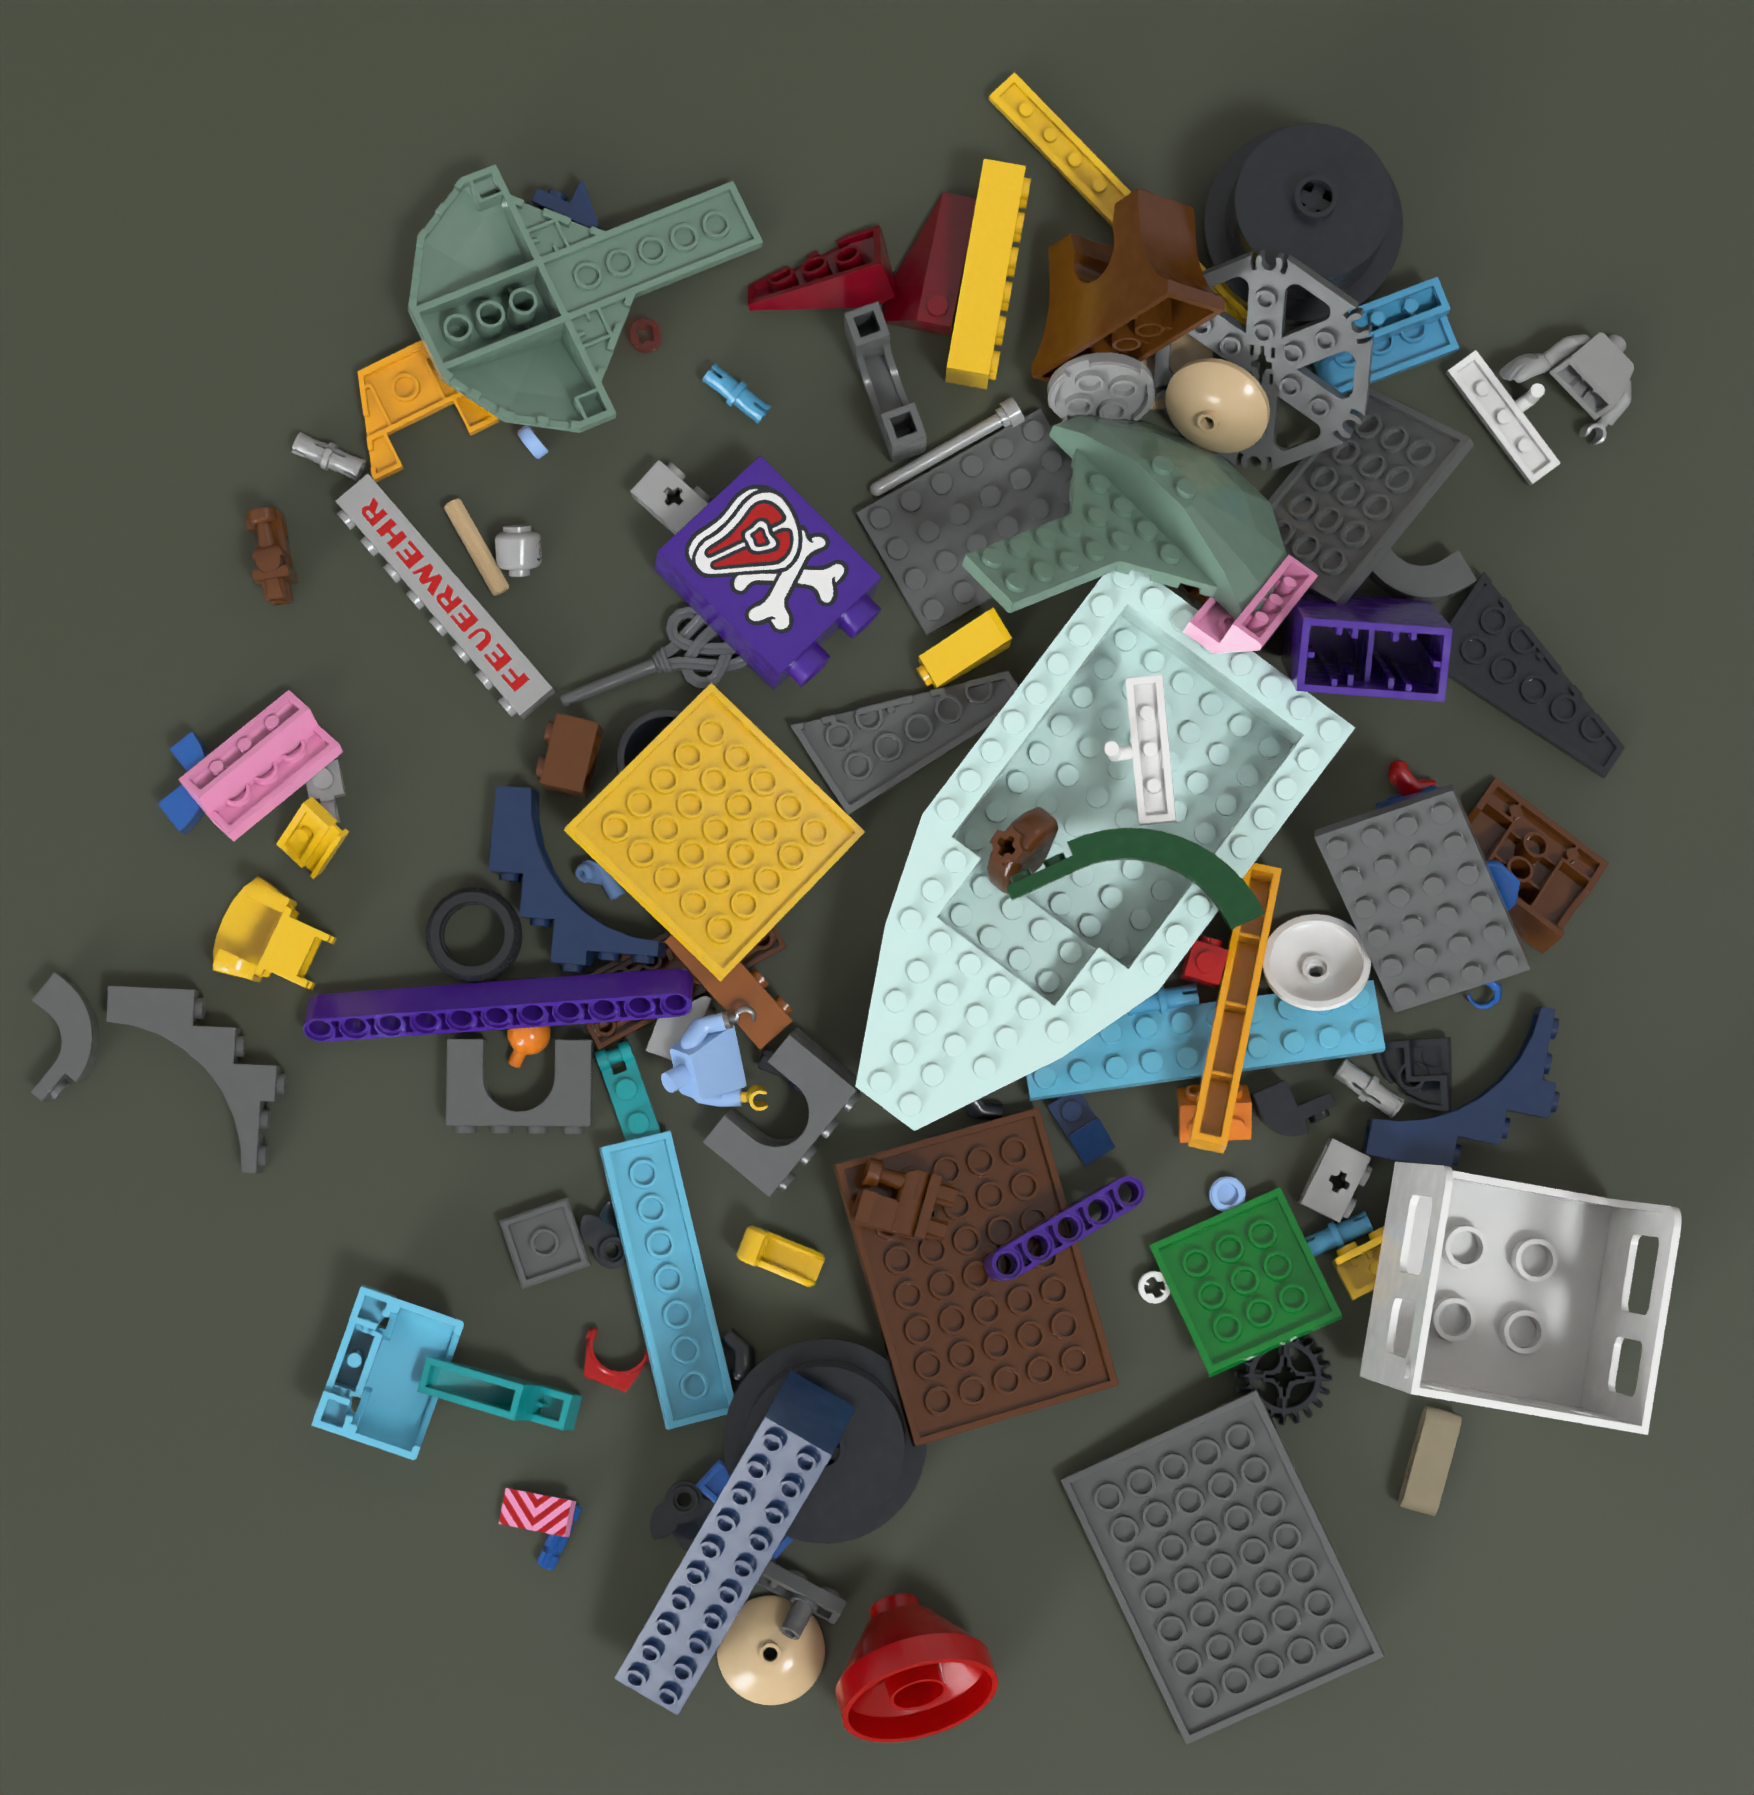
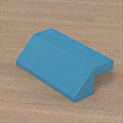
(1407, 332)

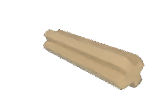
(476, 547)

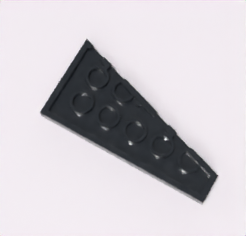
(1517, 675)

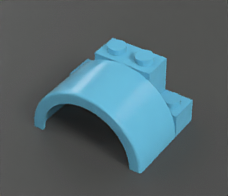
(385, 1372)

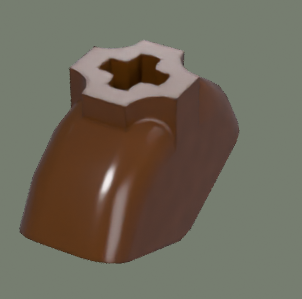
(1021, 846)

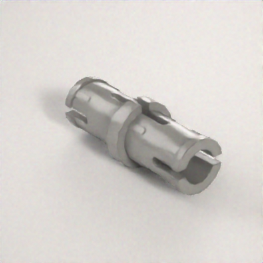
(328, 456)
(1368, 1088)

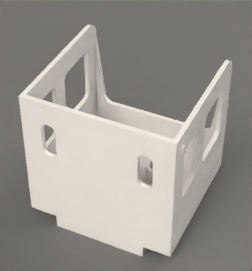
(1516, 1296)

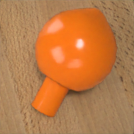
(527, 1042)

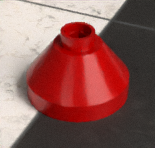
(912, 1674)

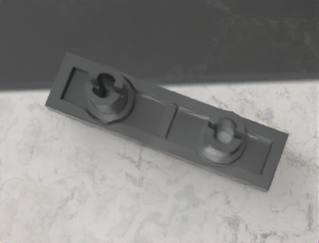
(805, 1598)

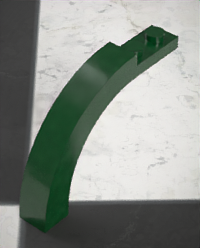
(1174, 852)

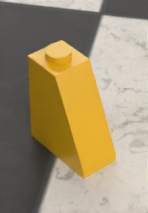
(964, 650)

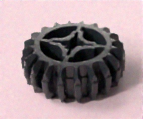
(1283, 1393)

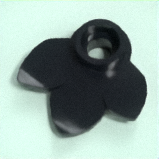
(600, 1232)
(680, 1519)

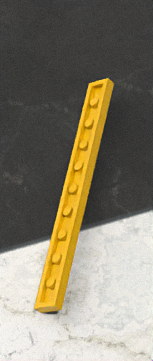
(1073, 158)

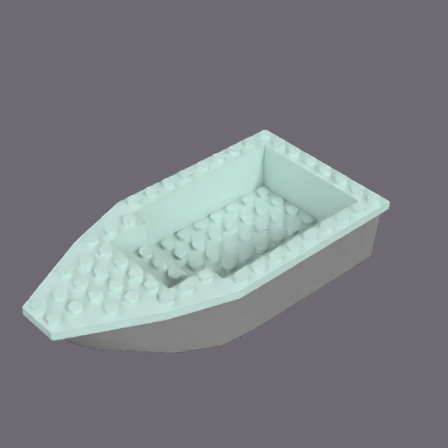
(1000, 986)

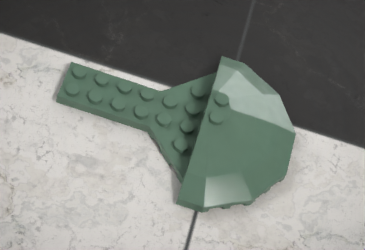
(532, 304)
(1144, 507)

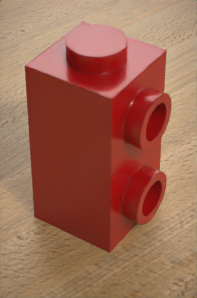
(1204, 962)

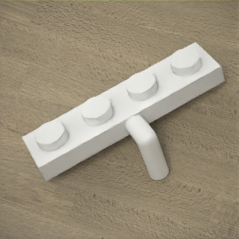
(1505, 416)
(1148, 750)

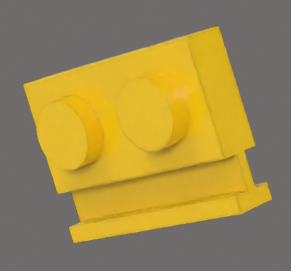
(312, 837)

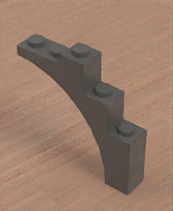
(218, 1049)

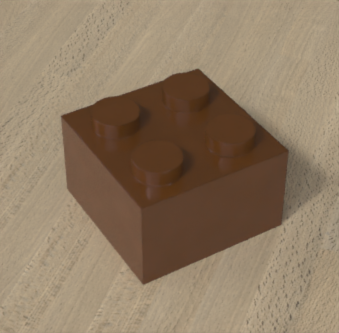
(570, 755)

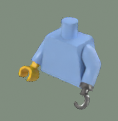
(710, 1063)

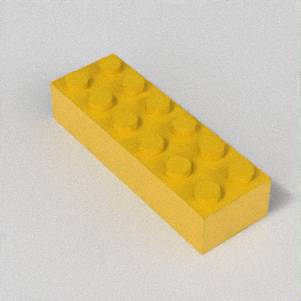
(986, 268)

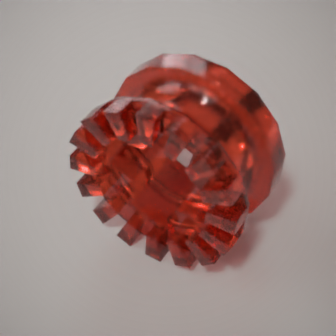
(642, 325)

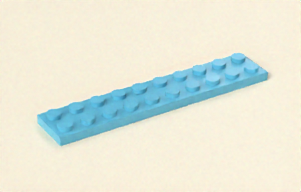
(1175, 1044)

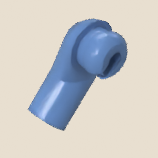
(592, 872)

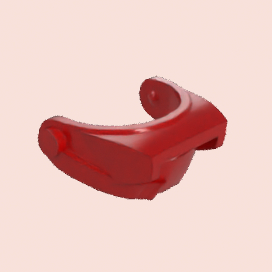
(599, 1373)

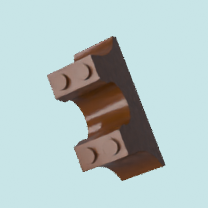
(1126, 295)

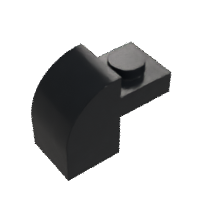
(1281, 1113)

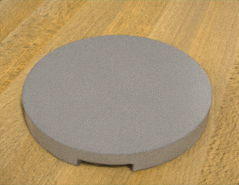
(1101, 387)

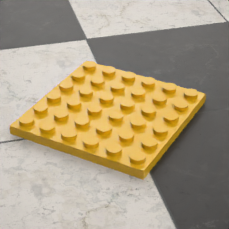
(714, 831)

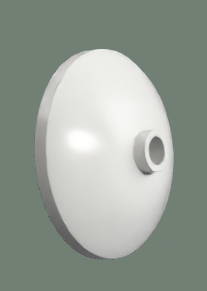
(1319, 946)

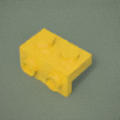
(1359, 1264)

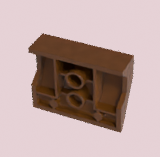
(1547, 860)

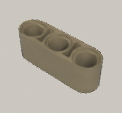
(1429, 1460)

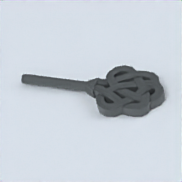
(664, 662)

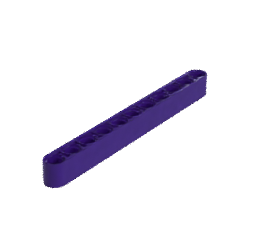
(499, 1005)

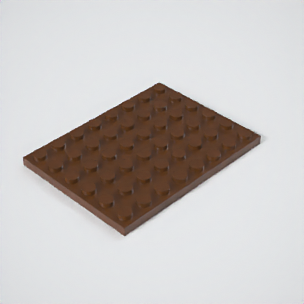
(953, 1337)

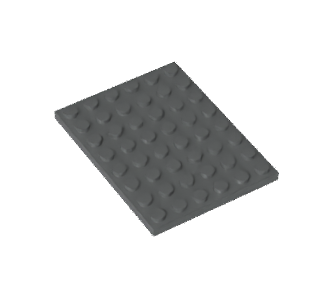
(1222, 1567)

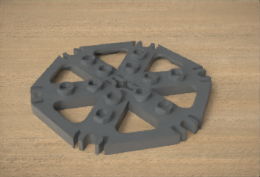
(1292, 352)

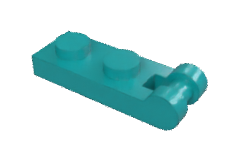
(628, 1092)

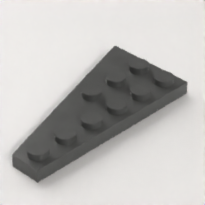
(890, 741)

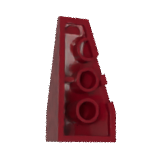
(933, 269)
(844, 277)

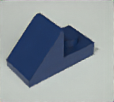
(579, 208)
(1081, 1127)

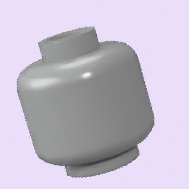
(518, 549)

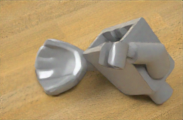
(1589, 370)

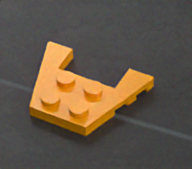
(403, 392)

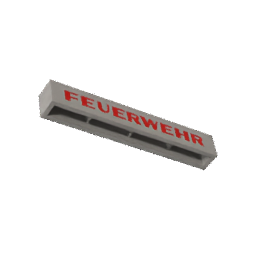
(445, 596)

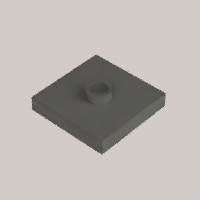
(545, 1243)

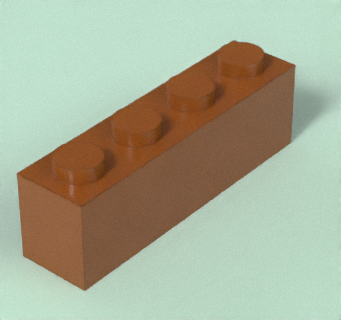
(738, 990)

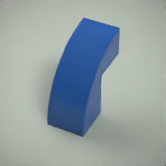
(179, 804)

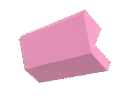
(1222, 633)
(260, 765)

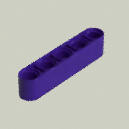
(1080, 1222)

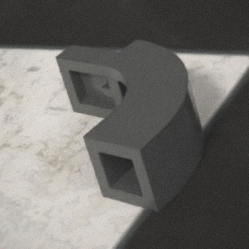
(1423, 583)
(78, 1033)

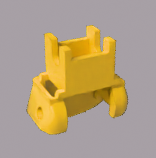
(265, 937)

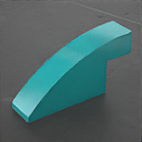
(499, 1394)

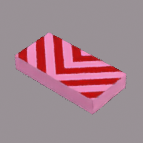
(537, 1512)

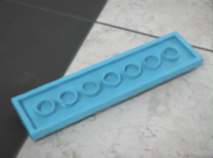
(668, 1279)

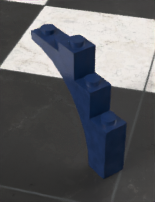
(520, 851)
(1481, 1119)

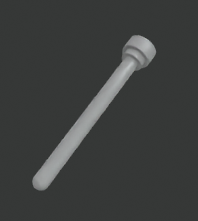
(1006, 415)

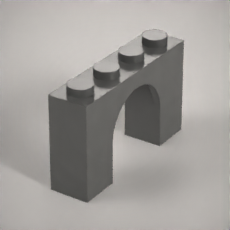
(872, 352)
(472, 1105)
(769, 1159)

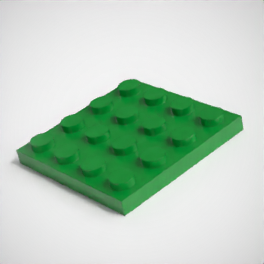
(1245, 1282)

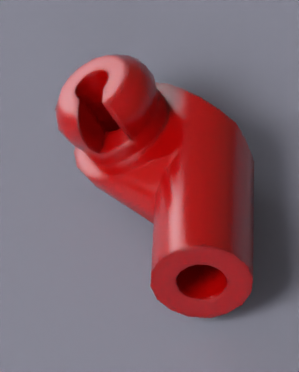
(1404, 780)

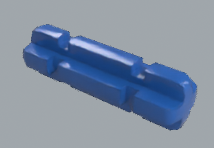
(554, 1545)

